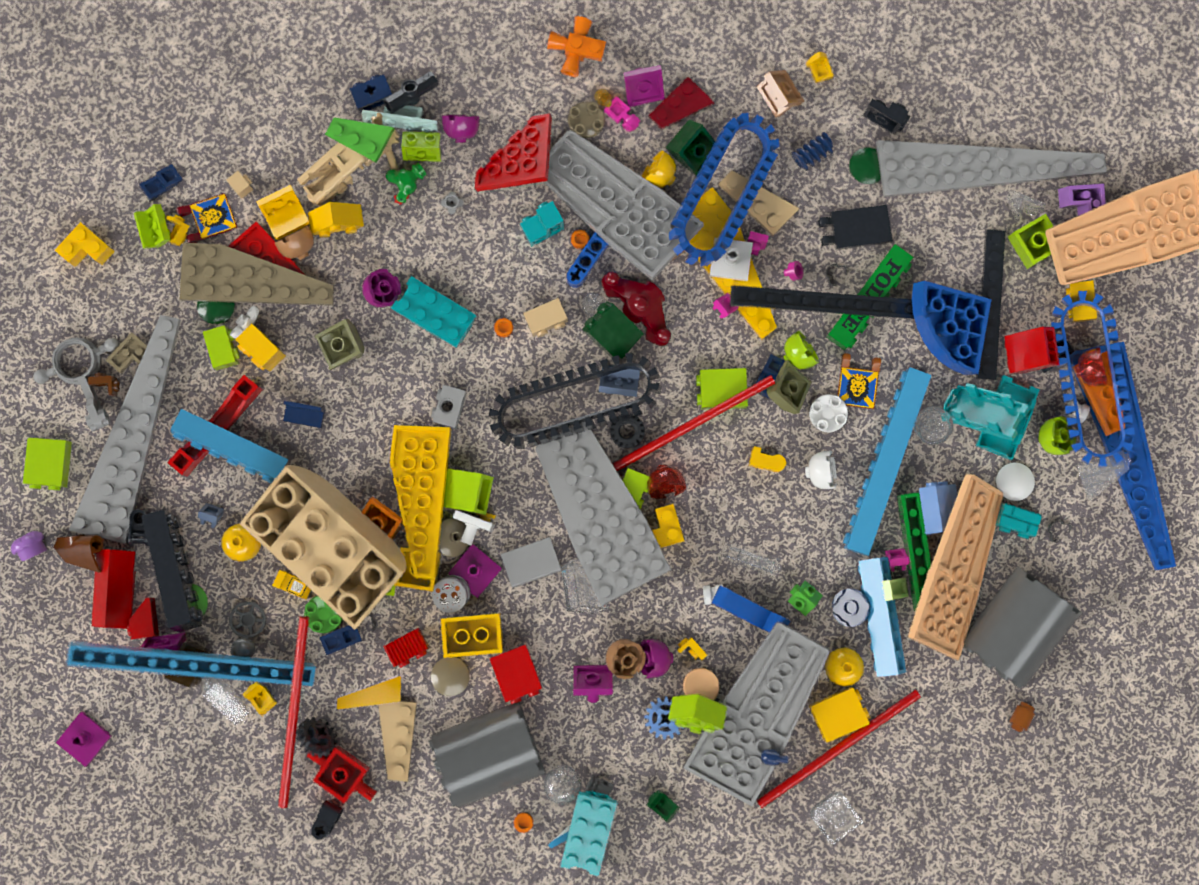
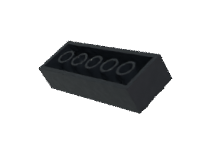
(172, 571)

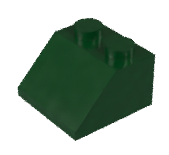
(691, 146)

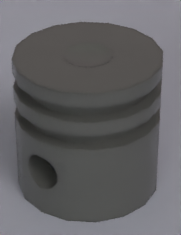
(599, 786)

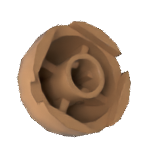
(296, 244)
(625, 658)

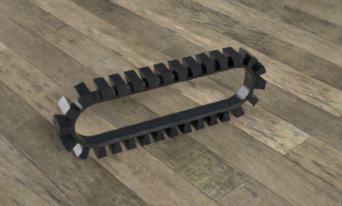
(506, 437)

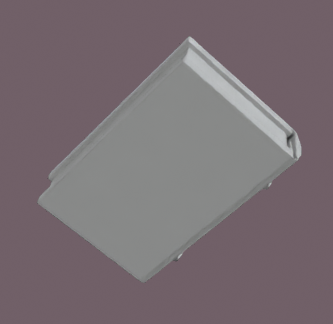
(531, 562)

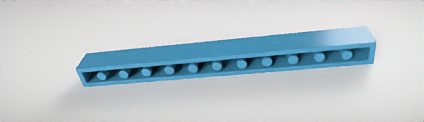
(185, 663)

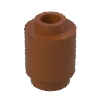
(1022, 717)

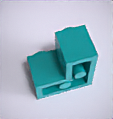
(542, 225)

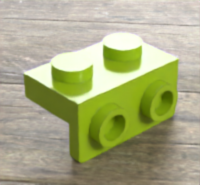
(152, 227)

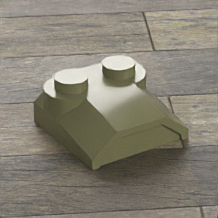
(340, 343)
(789, 389)

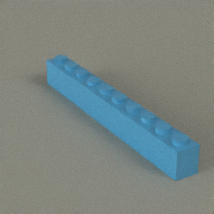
(887, 461)

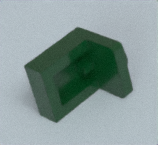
(662, 805)

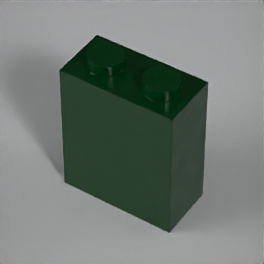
(612, 330)

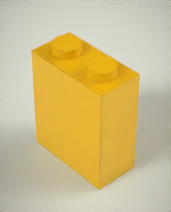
(839, 714)

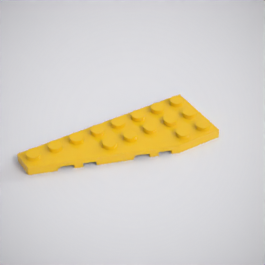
(714, 215)
(420, 474)

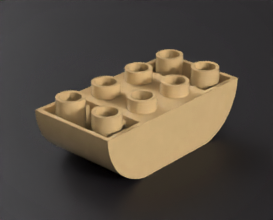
(326, 542)

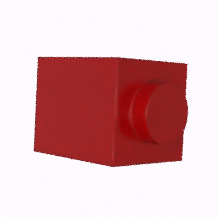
(144, 621)

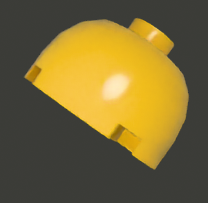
(661, 170)
(239, 543)
(844, 667)

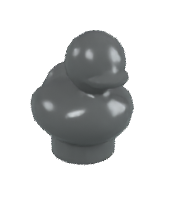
(242, 647)

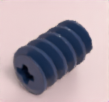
(813, 151)

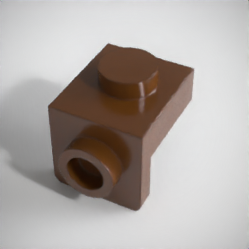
(102, 379)

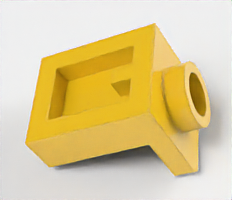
(696, 651)

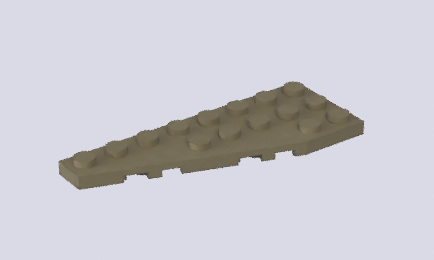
(230, 275)

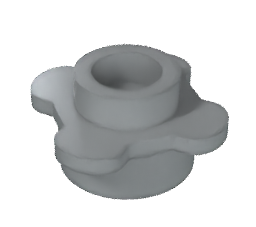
(452, 197)

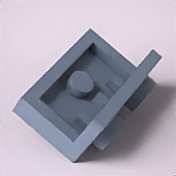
(621, 382)

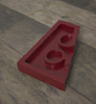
(681, 103)

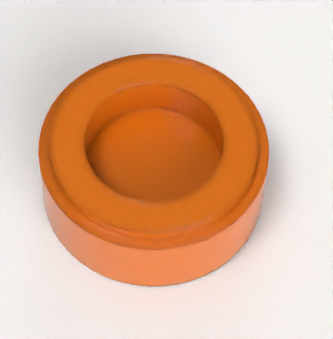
(579, 239)
(503, 327)
(523, 822)

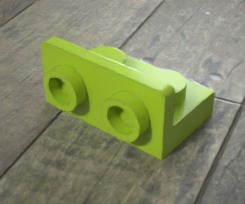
(421, 146)

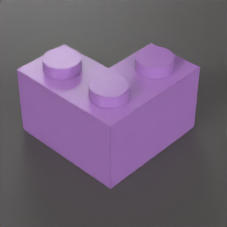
(1082, 196)

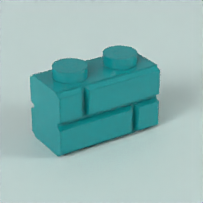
(1018, 520)

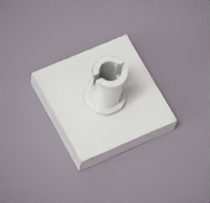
(734, 262)
(472, 525)

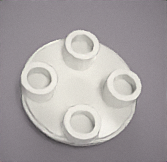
(244, 321)
(828, 413)
(1015, 481)

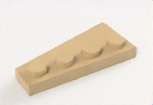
(766, 208)
(397, 733)

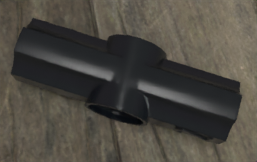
(410, 92)

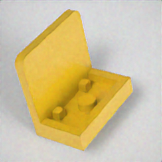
(283, 212)

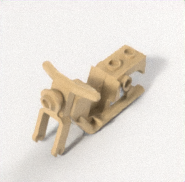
(344, 161)

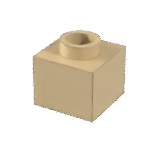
(240, 184)

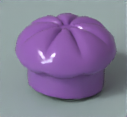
(28, 545)

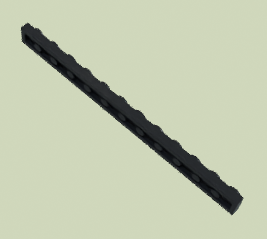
(821, 302)

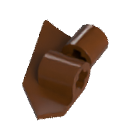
(80, 550)

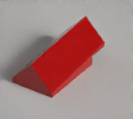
(113, 589)

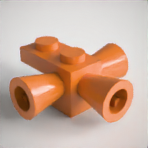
(577, 46)

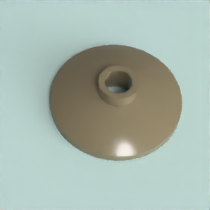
(448, 545)

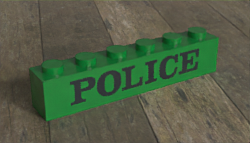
(878, 285)
(914, 543)

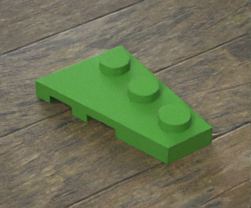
(360, 136)

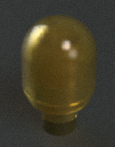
(604, 96)

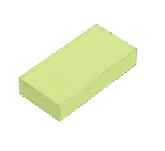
(895, 589)

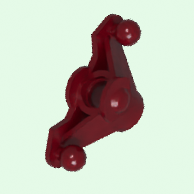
(640, 305)

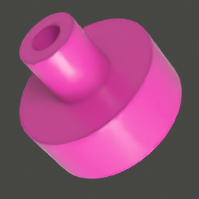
(794, 271)

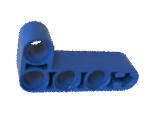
(587, 253)
(747, 609)

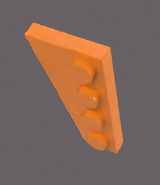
(1103, 401)

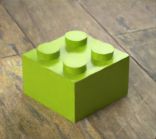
(1031, 241)
(697, 713)

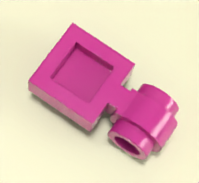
(619, 111)

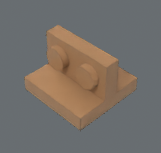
(779, 92)

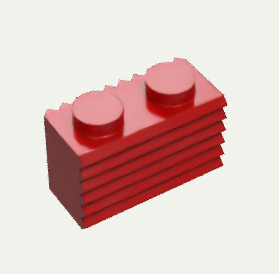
(407, 647)

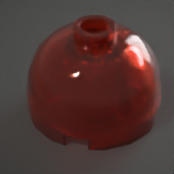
(1092, 368)
(665, 481)

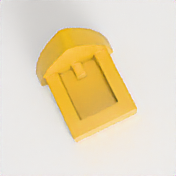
(820, 67)

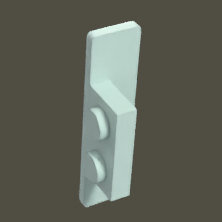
(406, 118)

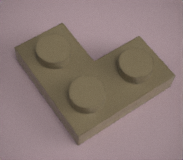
(128, 351)

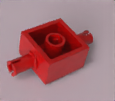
(344, 787)

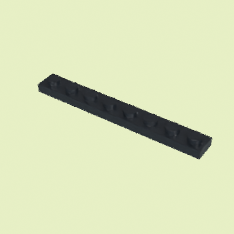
(992, 289)

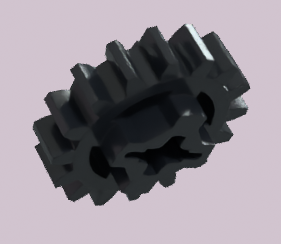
(316, 737)

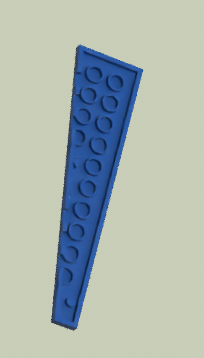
(1139, 481)

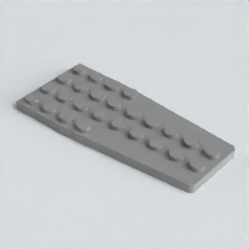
(616, 203)
(601, 516)
(759, 713)

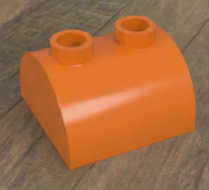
(383, 517)

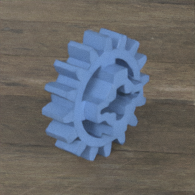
(657, 725)

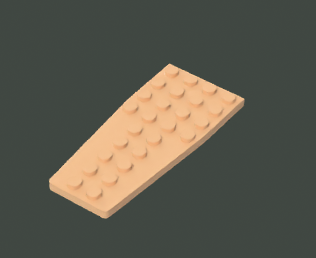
(1129, 231)
(957, 569)

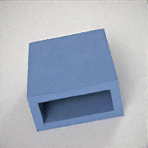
(937, 505)

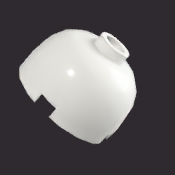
(822, 470)

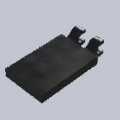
(857, 227)

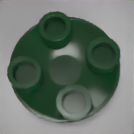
(865, 166)
(215, 311)

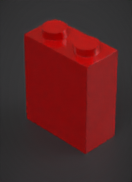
(1031, 350)
(516, 674)

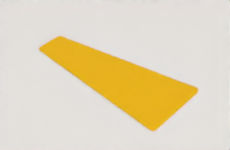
(377, 694)

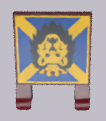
(211, 217)

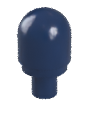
(773, 757)

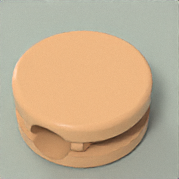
(701, 682)

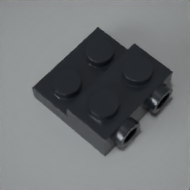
(889, 118)

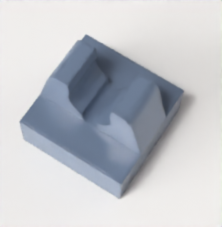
(210, 513)

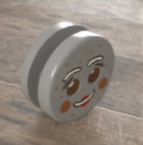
(451, 594)

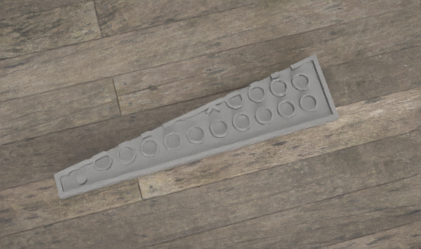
(942, 167)
(121, 467)

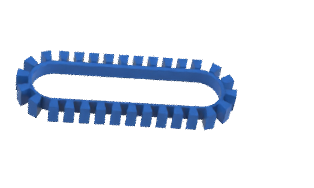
(745, 200)
(1114, 348)

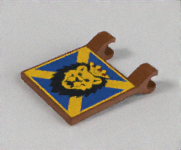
(858, 386)

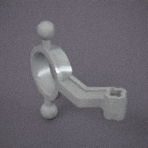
(97, 416)

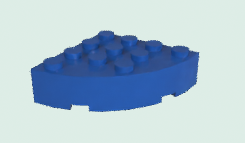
(951, 324)

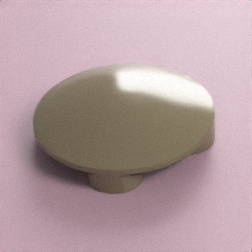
(586, 119)
(450, 676)

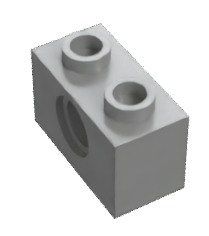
(450, 418)

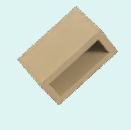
(545, 318)

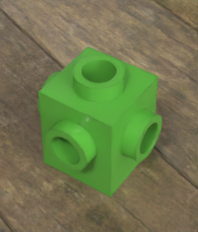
(804, 597)

